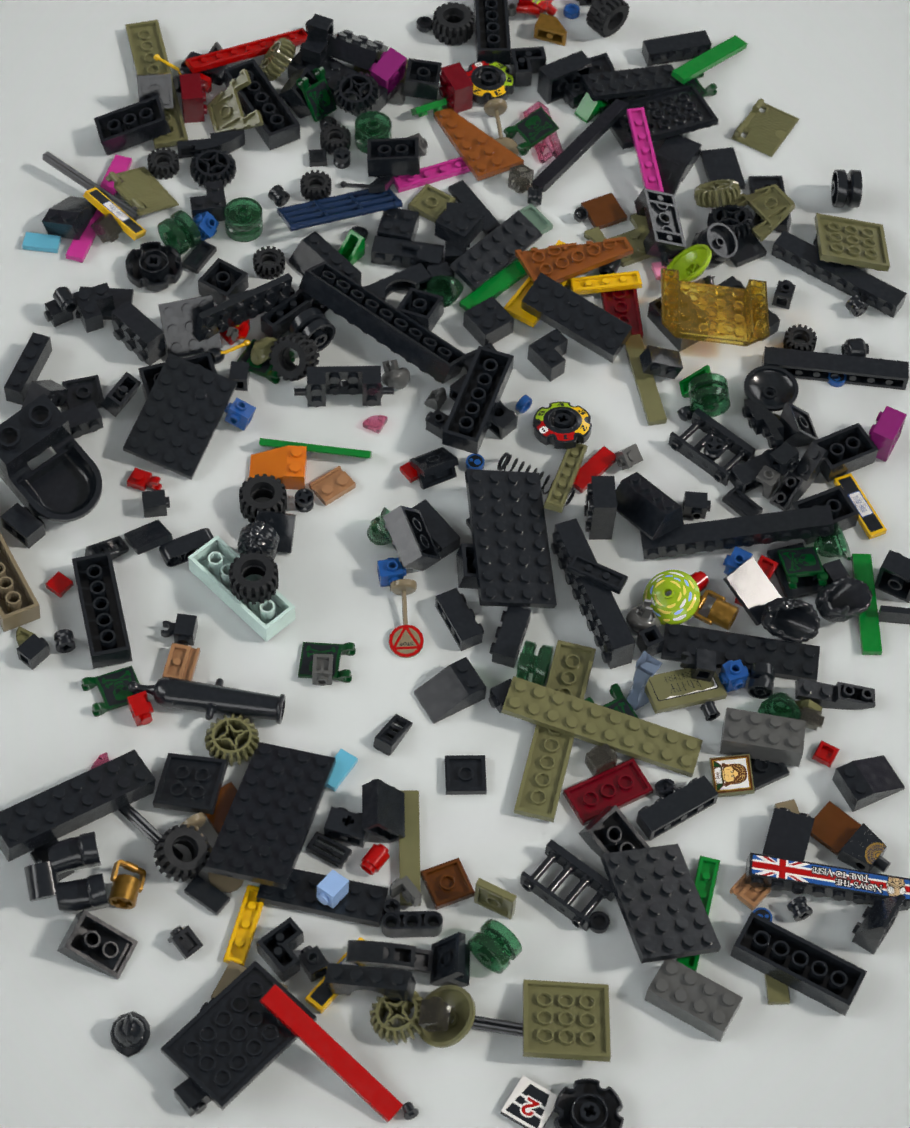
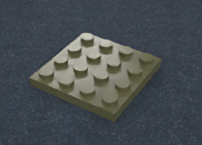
(851, 242)
(566, 1020)

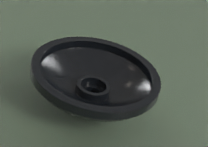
(774, 382)

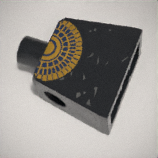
(864, 851)

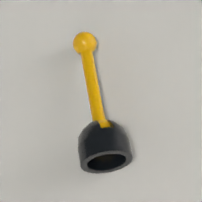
(184, 70)
(218, 355)

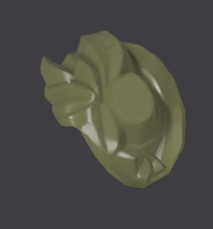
(261, 350)

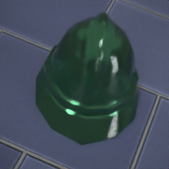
(447, 287)
(377, 532)
(833, 545)
(780, 705)

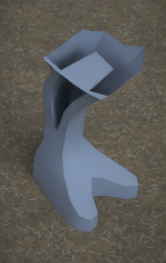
(645, 668)

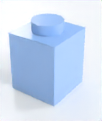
(332, 889)

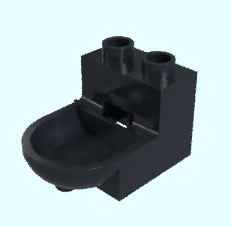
(62, 486)

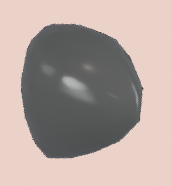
(395, 376)
(642, 617)

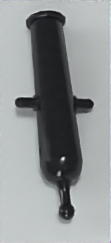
(213, 698)

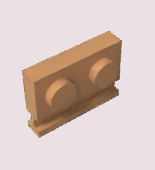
(332, 485)
(181, 662)
(749, 895)

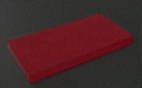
(625, 307)
(615, 786)

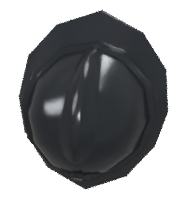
(130, 1033)

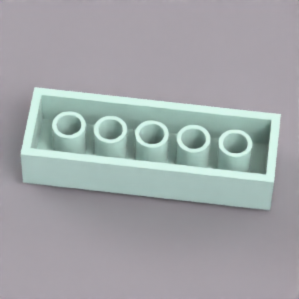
(212, 567)

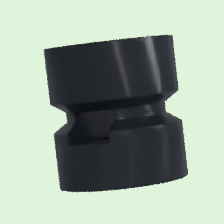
(761, 680)

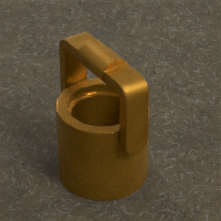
(721, 612)
(126, 887)

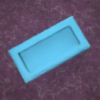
(41, 242)
(343, 766)

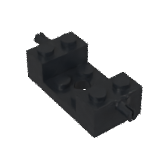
(664, 225)
(359, 380)

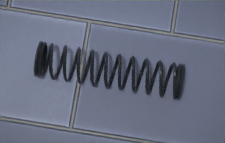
(507, 460)

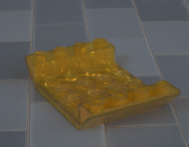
(714, 311)

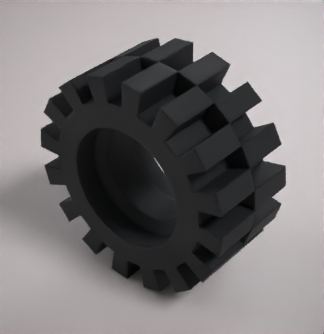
(334, 132)
(163, 156)
(315, 178)
(269, 255)
(800, 333)

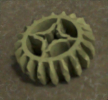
(277, 58)
(717, 193)
(240, 732)
(396, 1026)

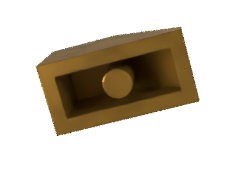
(550, 30)

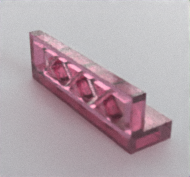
(551, 142)

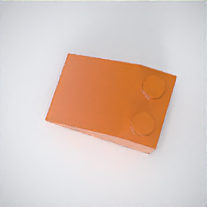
(284, 463)

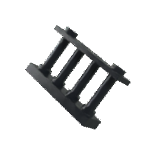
(711, 427)
(574, 866)

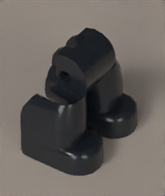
(73, 895)

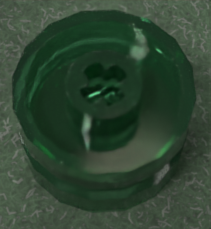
(371, 126)
(243, 219)
(179, 232)
(709, 394)
(530, 663)
(494, 946)

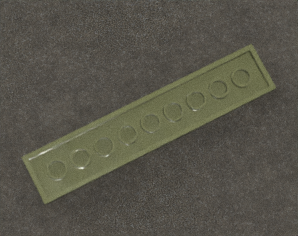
(145, 42)
(602, 726)
(550, 749)

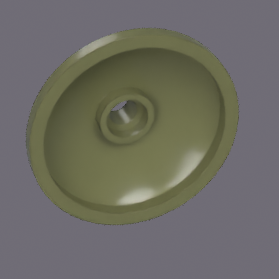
(461, 1011)

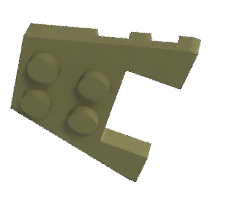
(226, 109)
(770, 205)
(634, 237)

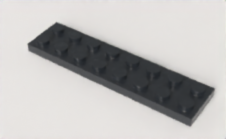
(788, 658)

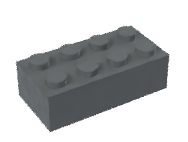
(763, 736)
(693, 998)

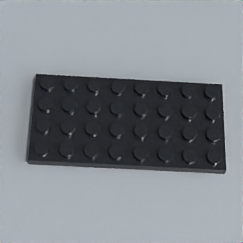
(510, 539)
(271, 815)

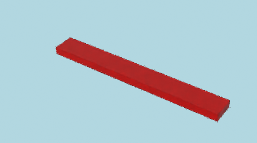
(241, 52)
(331, 1053)

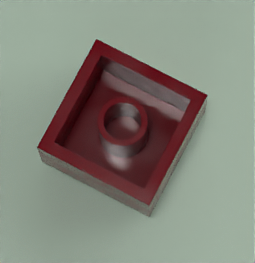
(456, 87)
(193, 98)

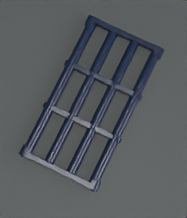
(337, 208)

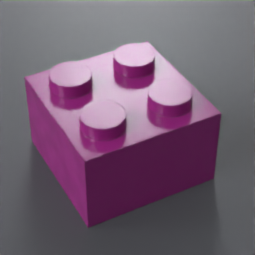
(389, 69)
(887, 431)

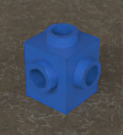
(206, 224)
(239, 413)
(736, 559)
(389, 571)
(733, 675)

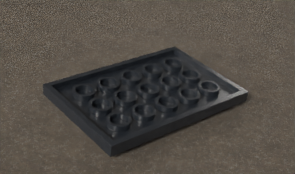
(667, 114)
(180, 416)
(660, 903)
(232, 1038)

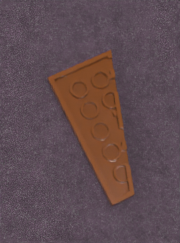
(479, 151)
(571, 260)

